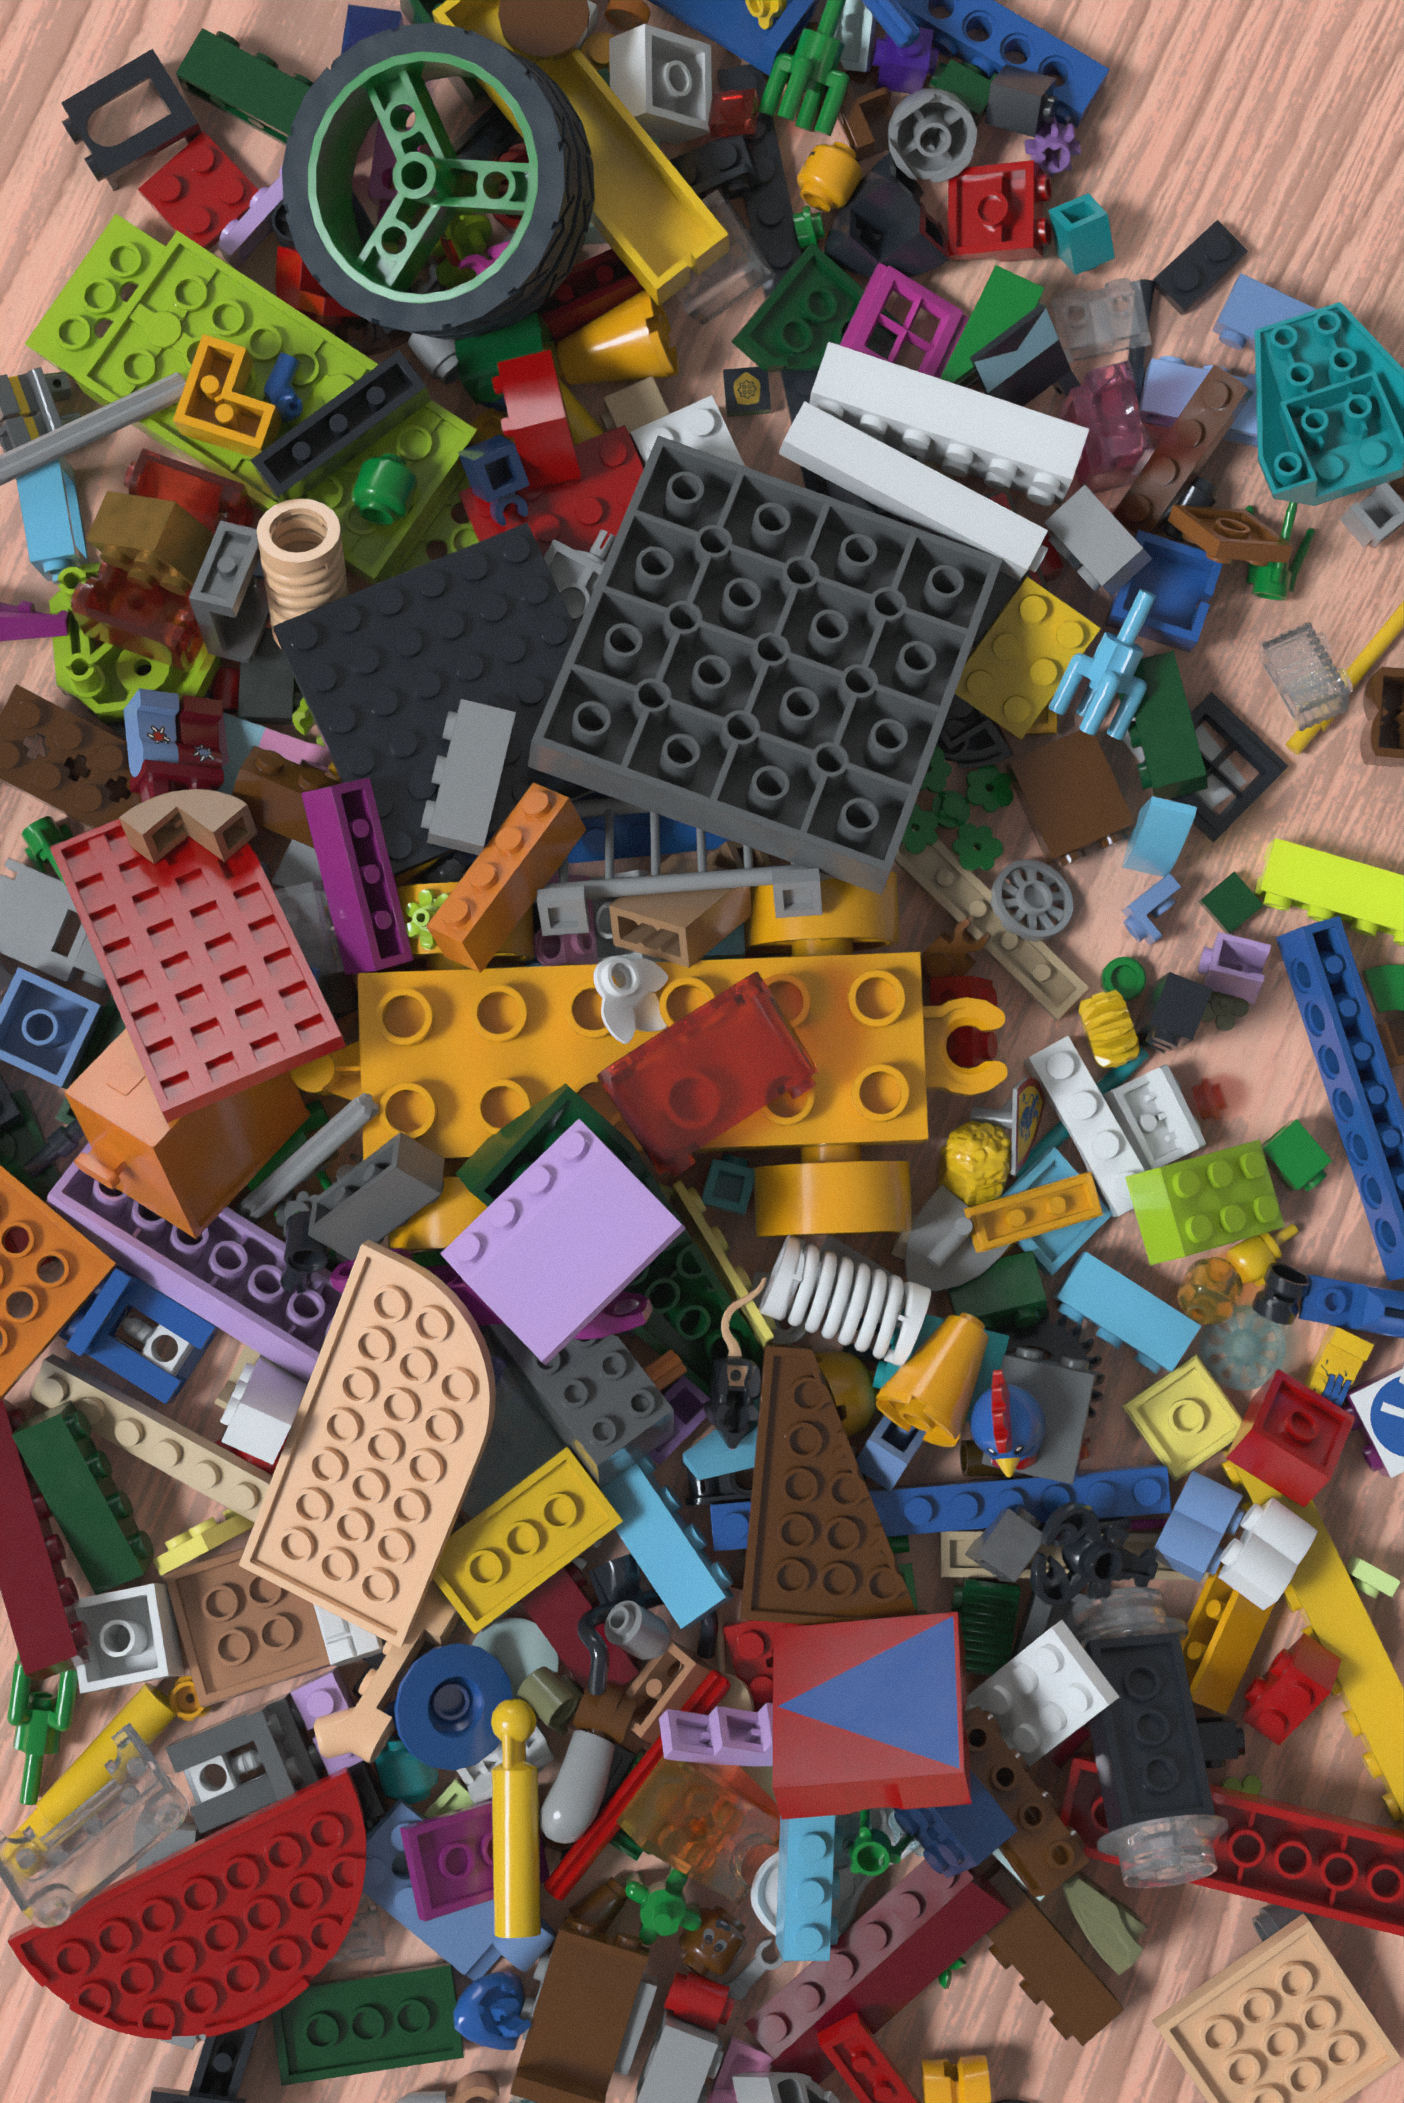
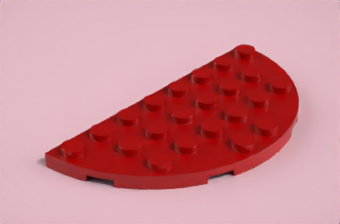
(215, 1927)

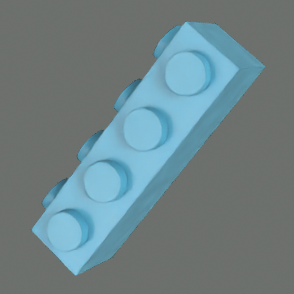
(667, 1547)
(807, 1888)

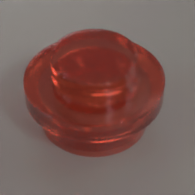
(1209, 1099)

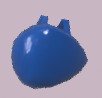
(491, 2011)

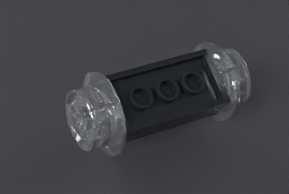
(1148, 1742)

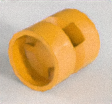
(956, 2083)

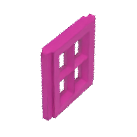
(870, 310)

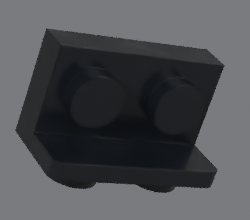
(719, 165)

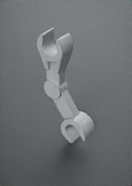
(753, 1971)

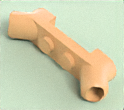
(366, 1727)

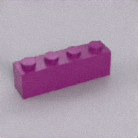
(357, 876)

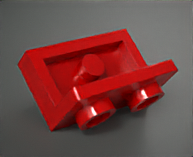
(966, 1044)

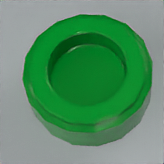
(1124, 976)

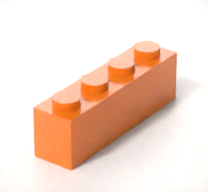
(506, 877)

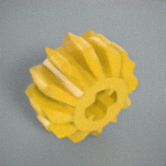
(1109, 1029)

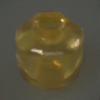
(1210, 1291)

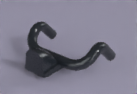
(616, 1583)

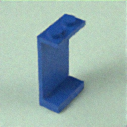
(738, 31)

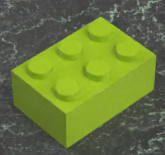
(1204, 1202)

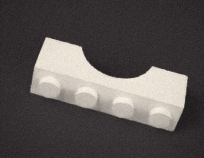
(1088, 1121)

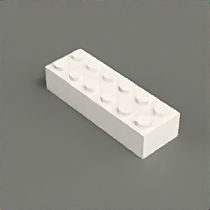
(950, 424)

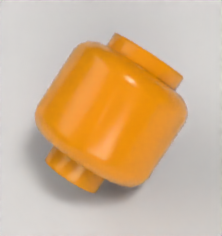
(829, 176)

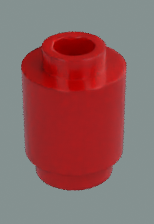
(699, 2000)

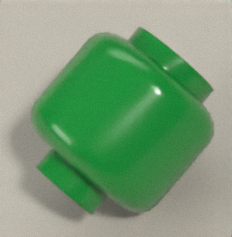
(384, 489)

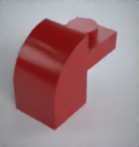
(301, 290)

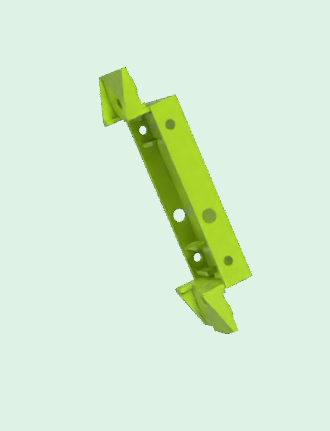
(157, 333)

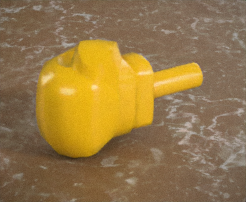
(1256, 1253)

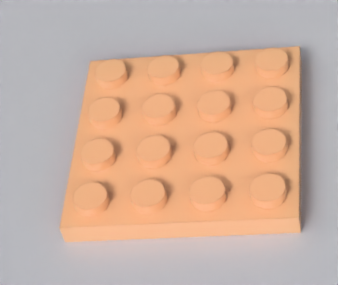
(1278, 2027)

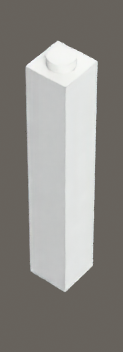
(912, 490)

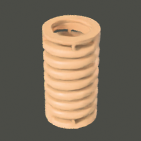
(300, 558)

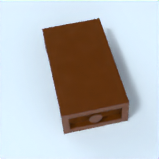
(580, 2015)

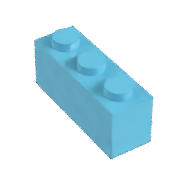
(1125, 1313)

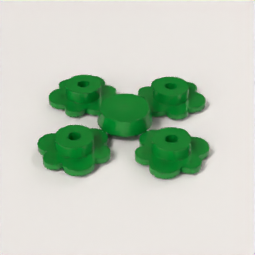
(952, 811)

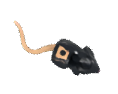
(733, 1383)

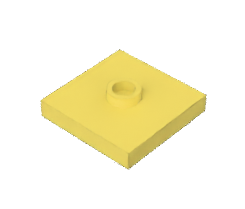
(1184, 1417)

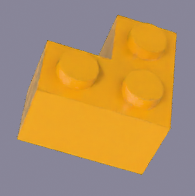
(214, 402)

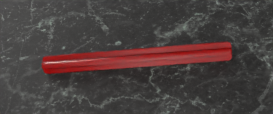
(604, 1825)

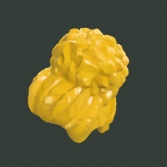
(976, 1162)

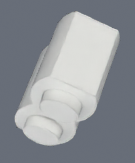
(1267, 1552)

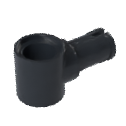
(302, 1254)

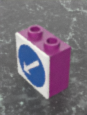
(1380, 1420)

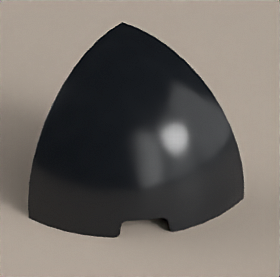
(886, 226)

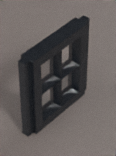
(1249, 747)

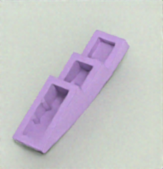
(719, 1738)

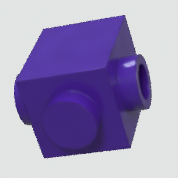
(904, 67)

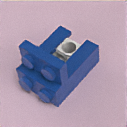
(95, 1329)

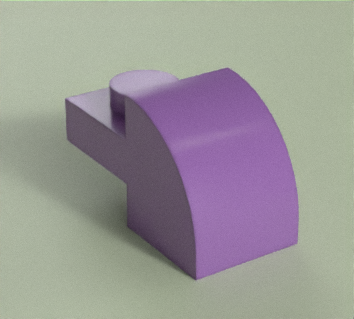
(688, 1413)

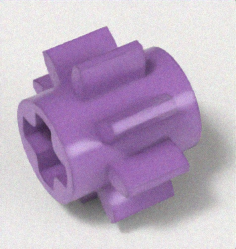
(1053, 147)

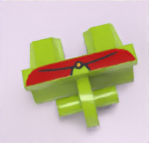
(461, 238)

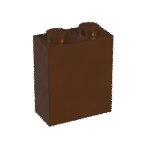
(1070, 797)

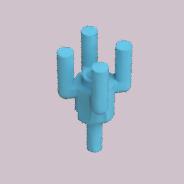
(1110, 672)

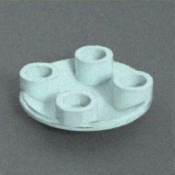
(519, 1648)

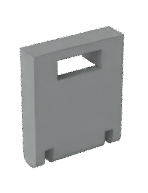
(33, 918)

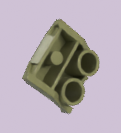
(1105, 1922)

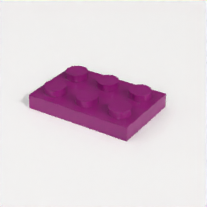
(453, 1860)

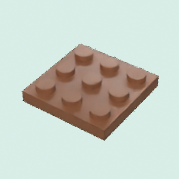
(242, 1629)

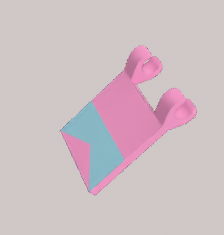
(239, 737)

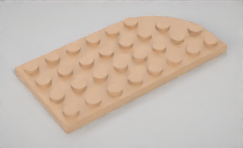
(378, 1449)

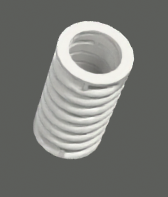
(847, 1283)

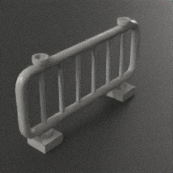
(564, 904)

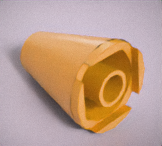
(620, 345)
(937, 1381)

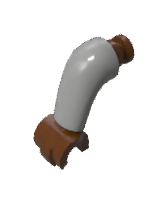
(586, 1766)

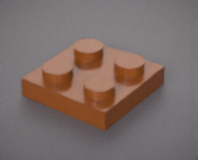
(1230, 534)

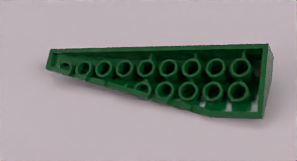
(679, 1282)

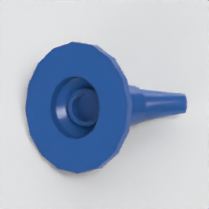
(449, 1705)

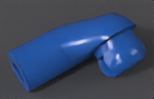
(279, 388)

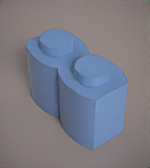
(1197, 1527)

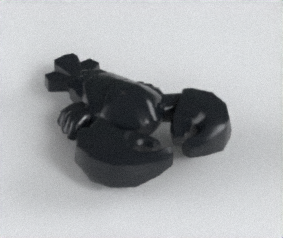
(1088, 1557)

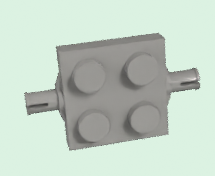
(577, 572)

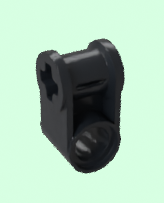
(717, 1489)

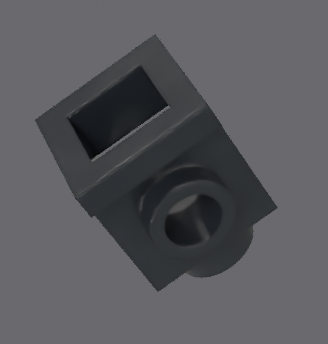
(1220, 1740)

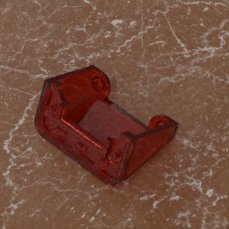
(708, 1073)

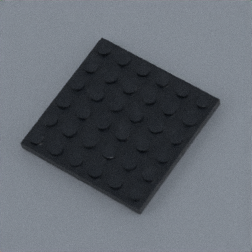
(406, 652)

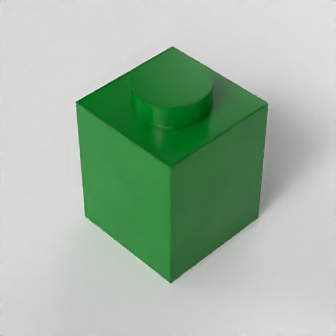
(1295, 1157)

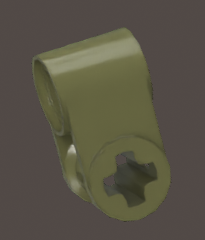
(552, 1697)

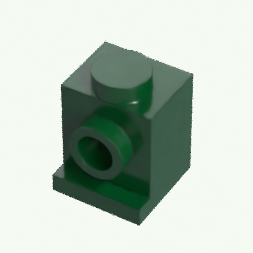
(967, 84)

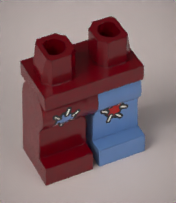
(173, 743)

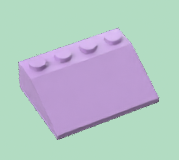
(562, 1241)

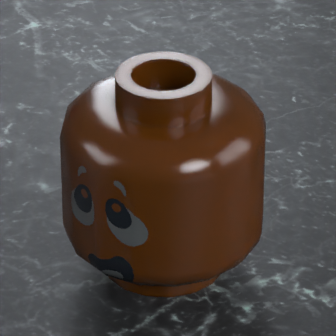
(714, 1944)

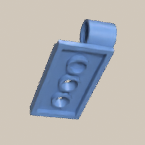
(460, 1937)

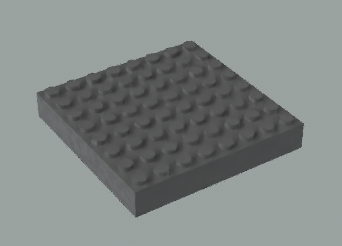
(765, 664)

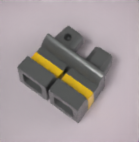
(30, 407)

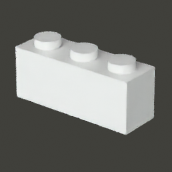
(262, 1409)

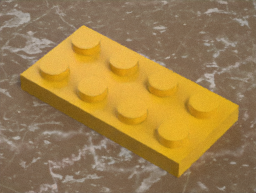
(523, 1539)

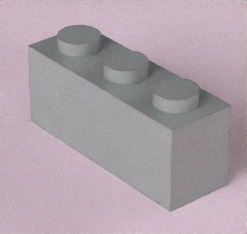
(468, 776)

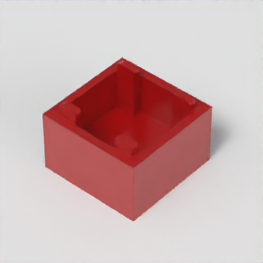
(537, 418)
(1291, 1438)

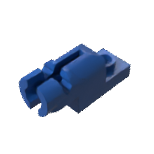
(1354, 1306)

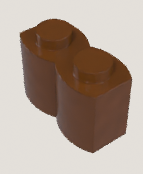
(1384, 707)

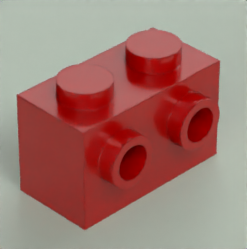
(1290, 1689)

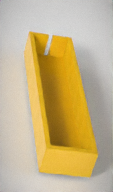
(639, 196)

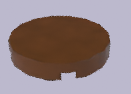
(544, 27)

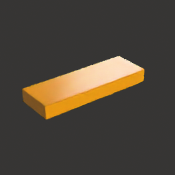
(1033, 1212)

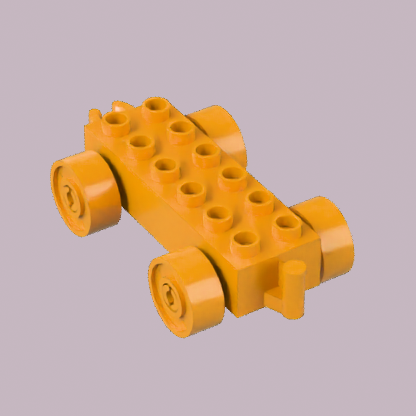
(473, 1050)

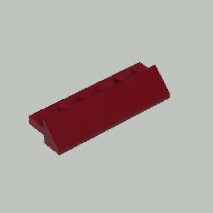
(878, 1964)

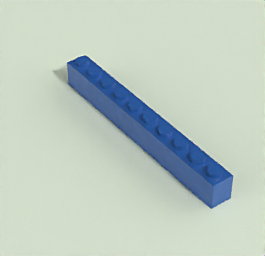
(979, 1501)

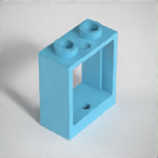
(52, 519)

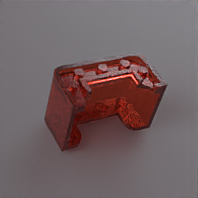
(154, 619)

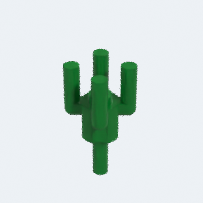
(812, 70)
(39, 1723)
(662, 1905)

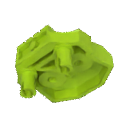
(108, 676)

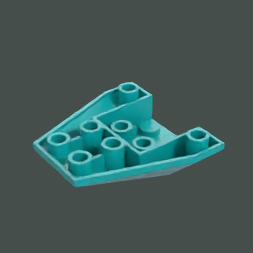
(1326, 407)

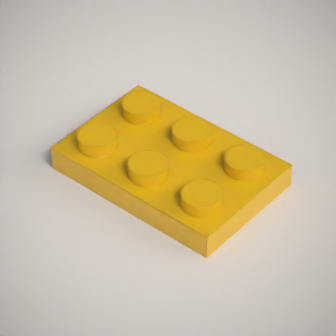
(1023, 657)

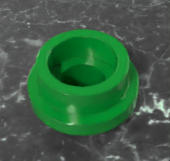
(809, 227)

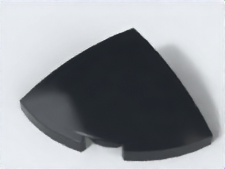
(972, 737)

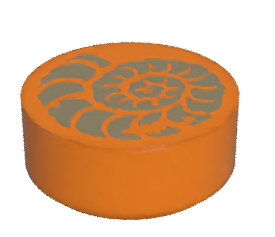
(627, 13)

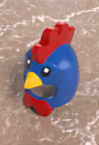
(1008, 1424)

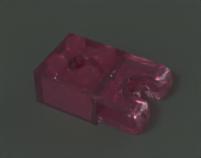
(1116, 438)

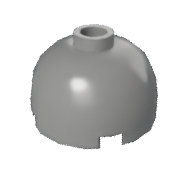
(932, 135)

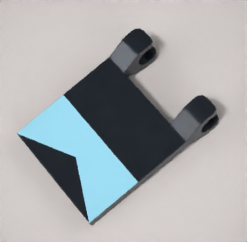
(1024, 361)

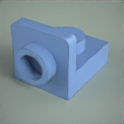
(1154, 900)

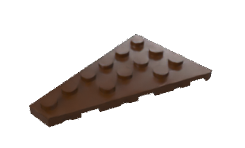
(812, 1525)

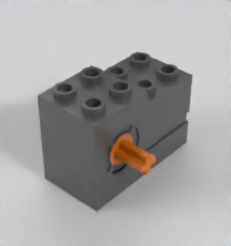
(597, 1398)

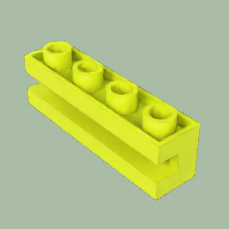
(1332, 888)

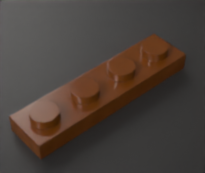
(1183, 452)

